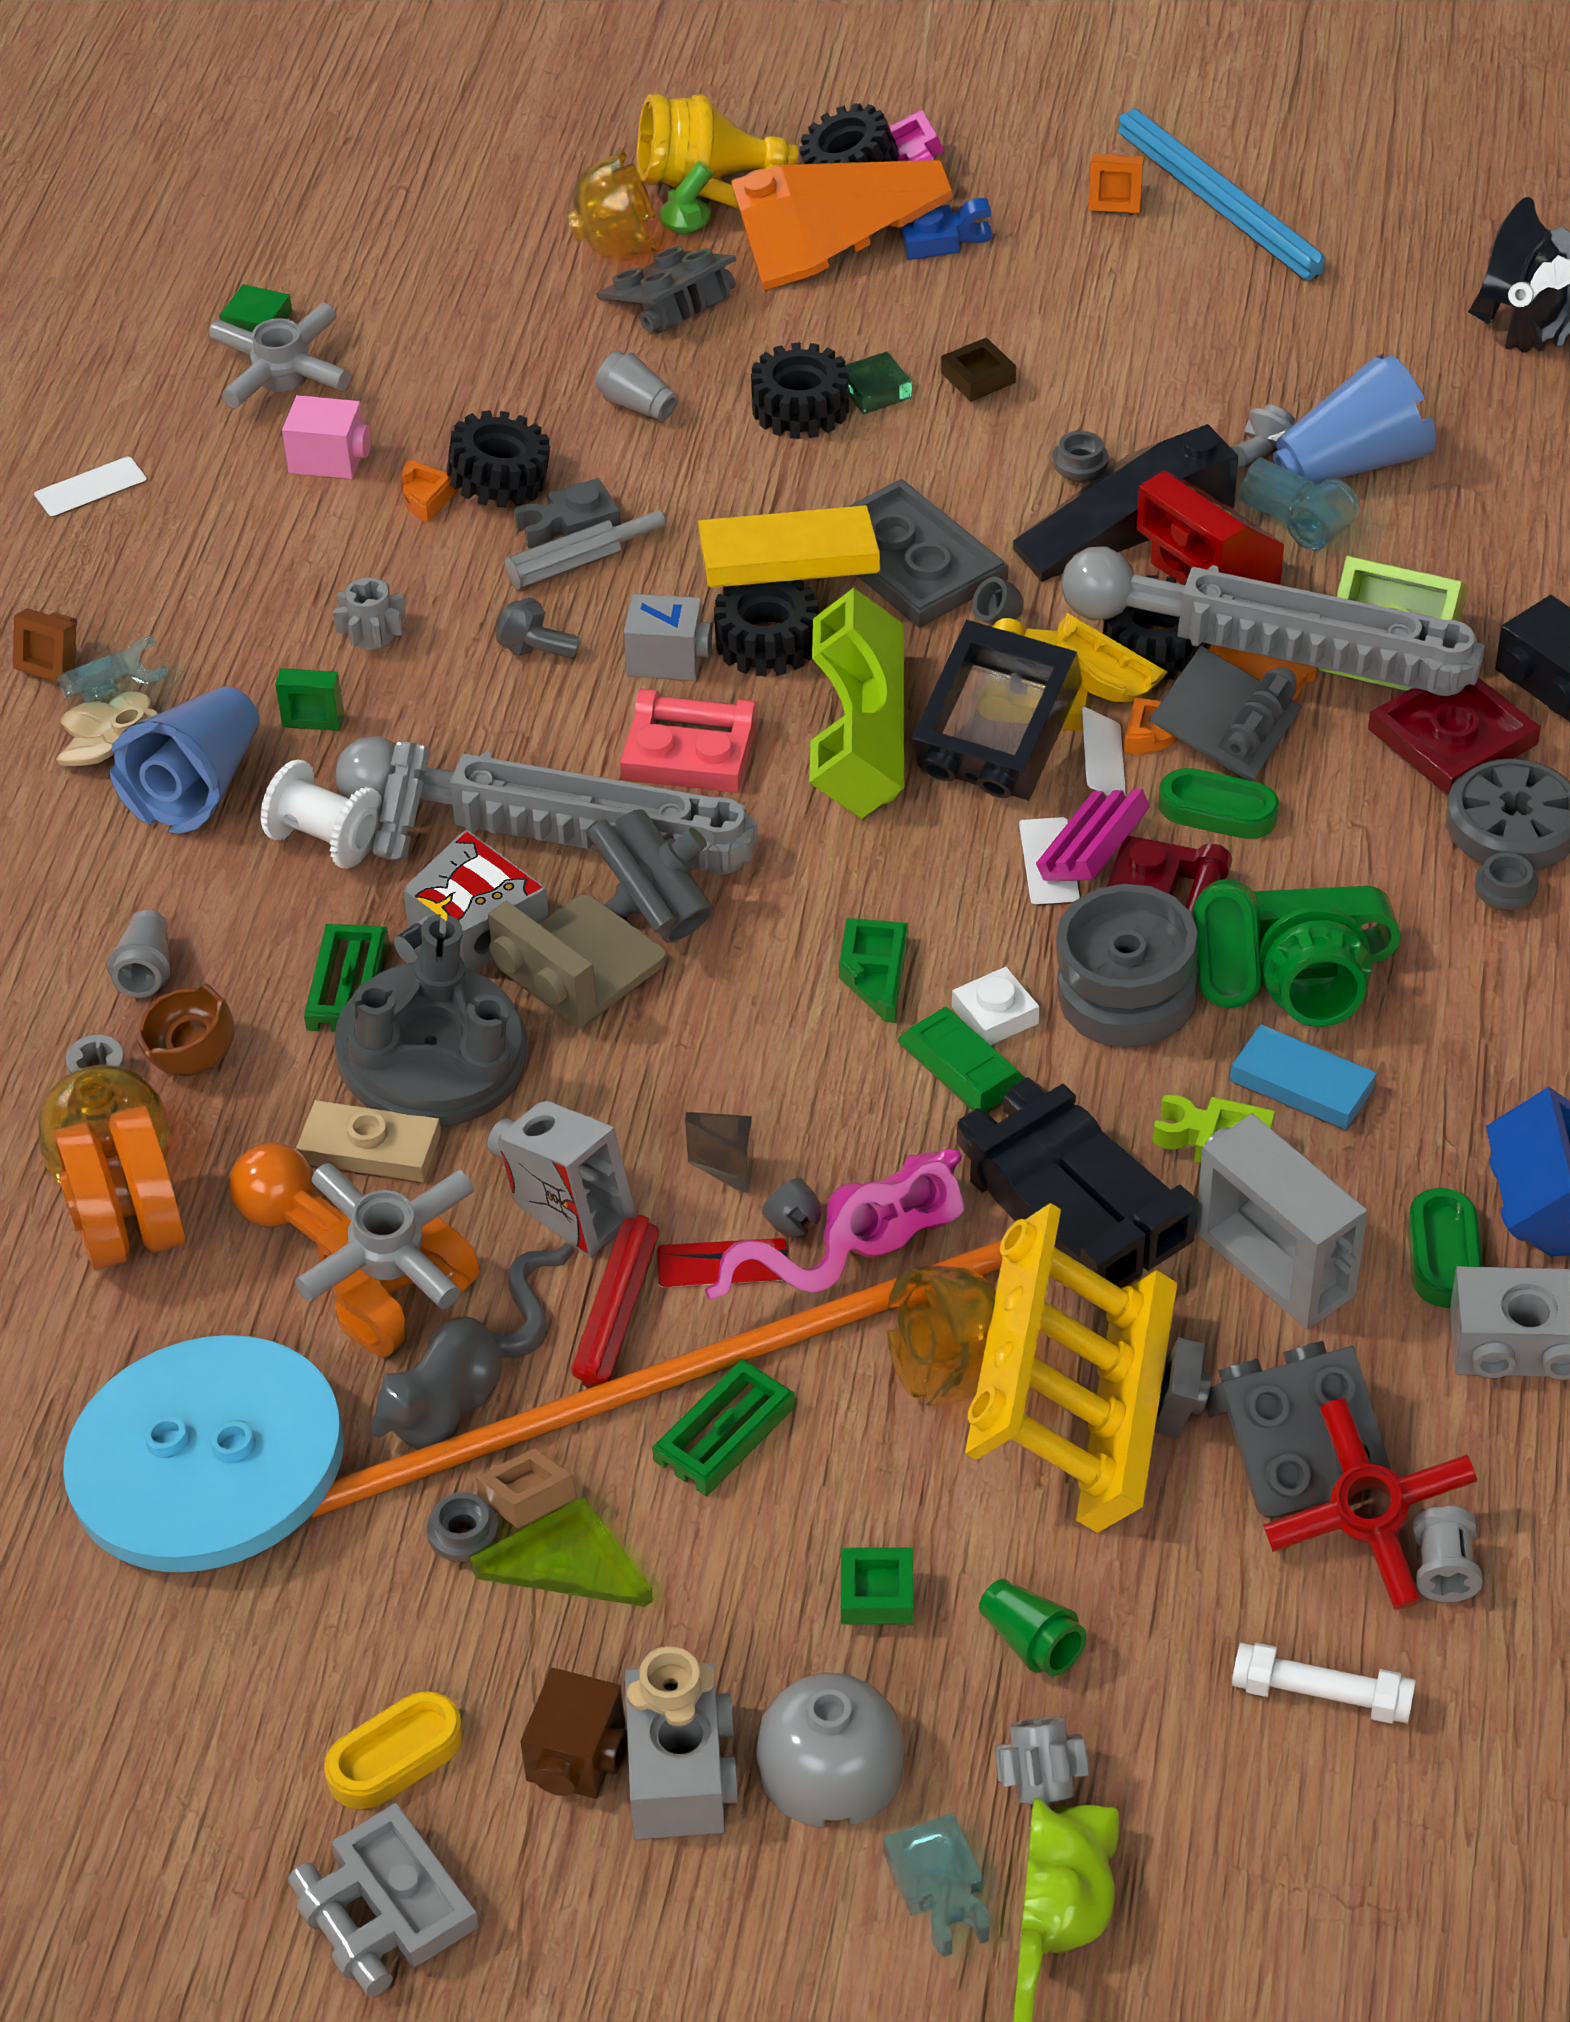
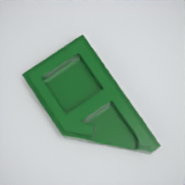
(874, 962)

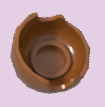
(186, 1031)

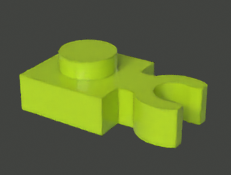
(1197, 1125)

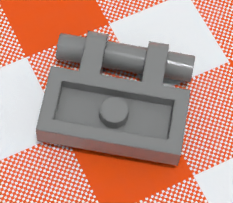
(401, 1883)

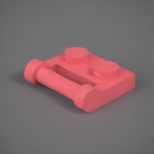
(688, 754)

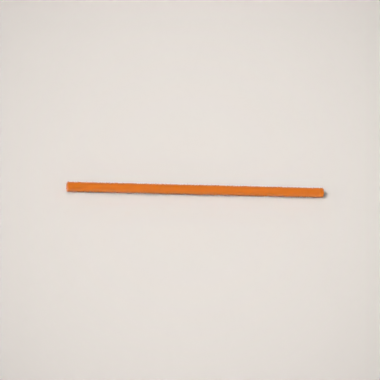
(629, 1388)

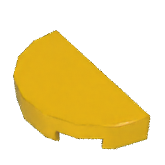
(1106, 665)

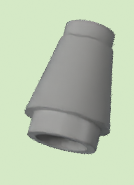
(635, 386)
(141, 956)

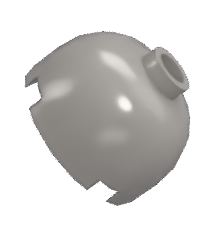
(830, 1750)

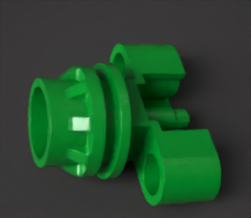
(1318, 953)

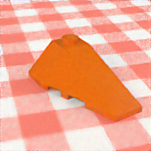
(814, 211)

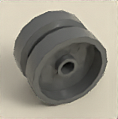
(1127, 965)

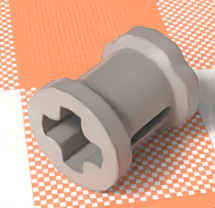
(1447, 1554)

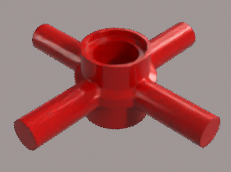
(1379, 1531)

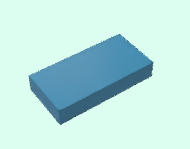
(1303, 1076)

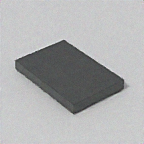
(924, 555)

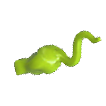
(1066, 1888)

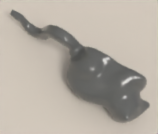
(462, 1364)

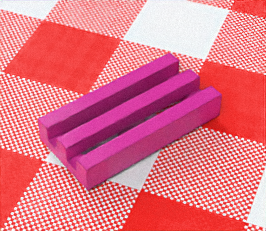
(1092, 835)

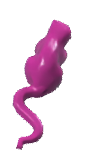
(863, 1220)

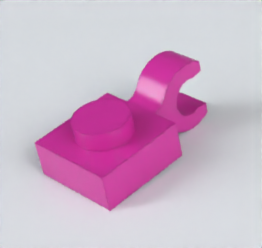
(916, 138)

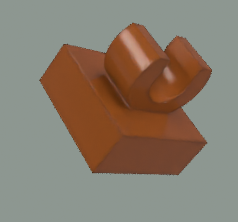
(44, 643)

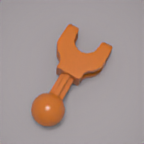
(275, 1188)

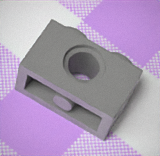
(1511, 1322)
(680, 1791)

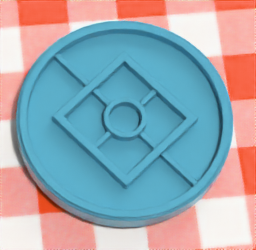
(204, 1453)

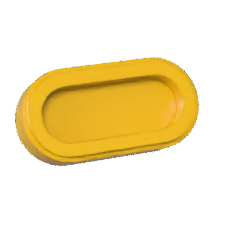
(393, 1750)

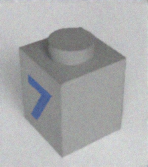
(665, 637)

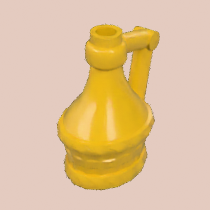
(686, 130)

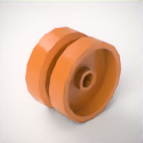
(117, 1187)

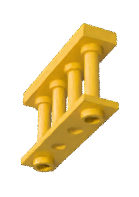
(1128, 1363)

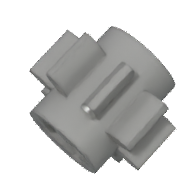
(369, 613)
(1042, 1759)

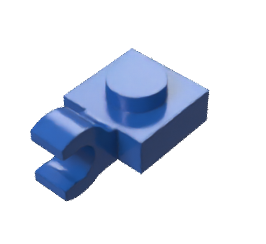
(942, 231)

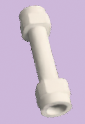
(1259, 1669)

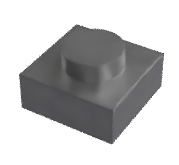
(1183, 1387)

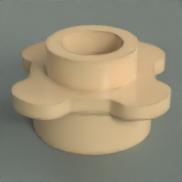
(666, 1667)

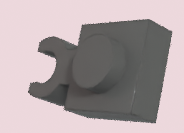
(566, 512)

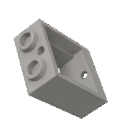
(1280, 1220)

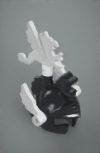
(1531, 273)

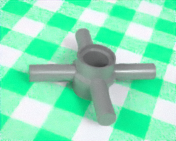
(279, 355)
(385, 1235)

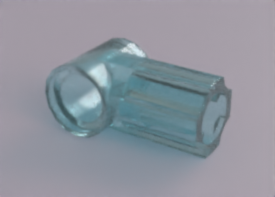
(1310, 510)

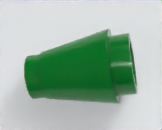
(1035, 1628)

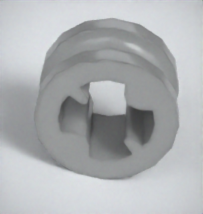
(94, 1048)

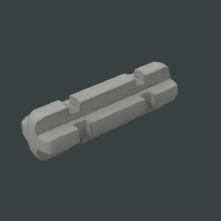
(401, 801)

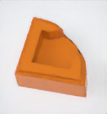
(425, 489)
(1142, 734)

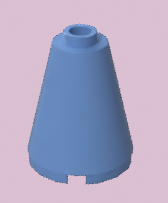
(1360, 426)
(184, 758)

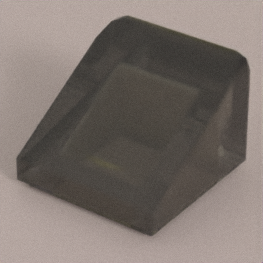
(721, 1147)

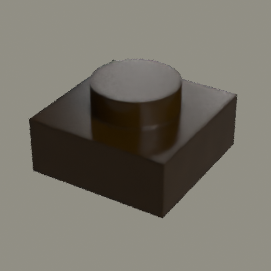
(978, 369)

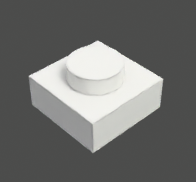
(995, 1006)

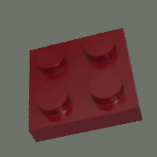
(1453, 732)

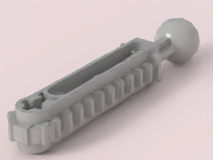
(1283, 622)
(557, 803)

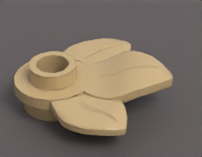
(99, 725)

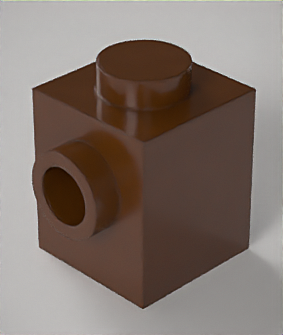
(574, 1734)

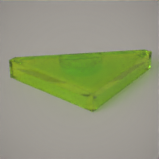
(566, 1555)

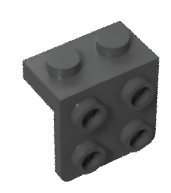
(1282, 1428)

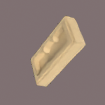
(369, 1140)

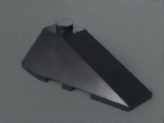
(1108, 506)

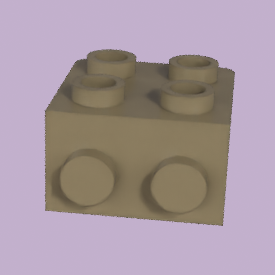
(574, 958)

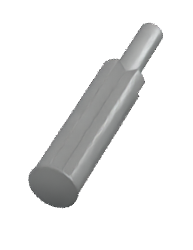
(576, 549)

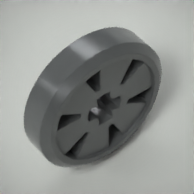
(1489, 809)

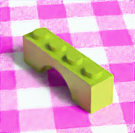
(863, 752)

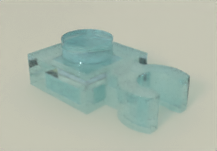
(938, 1874)

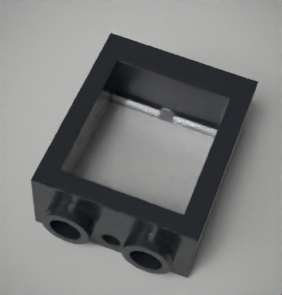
(997, 710)

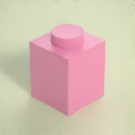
(325, 437)

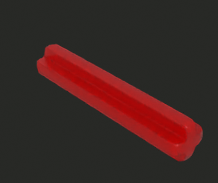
(615, 1301)

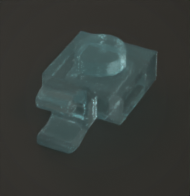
(98, 677)

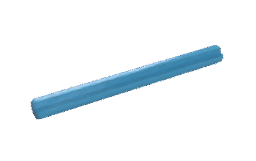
(1222, 194)

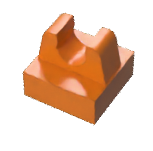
(1115, 182)

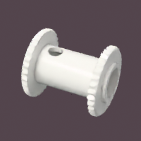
(345, 823)

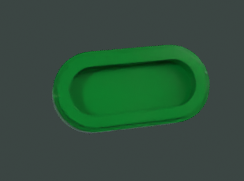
(1218, 803)
(1228, 943)
(1441, 1237)

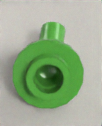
(683, 210)

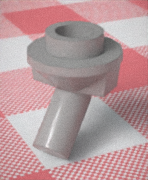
(1263, 430)

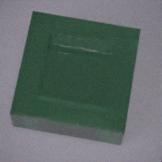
(877, 383)

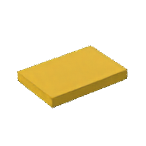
(788, 546)

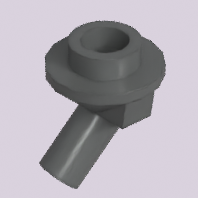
(522, 630)

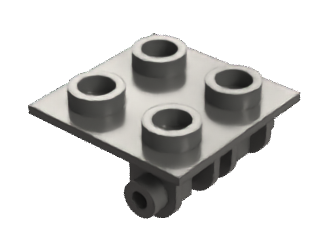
(674, 286)
(1229, 711)

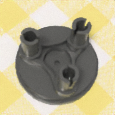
(431, 1036)

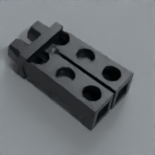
(1063, 1158)

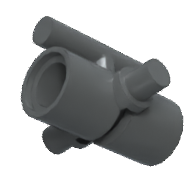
(653, 874)

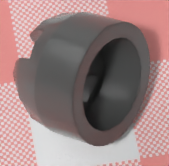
(997, 600)
(792, 1206)

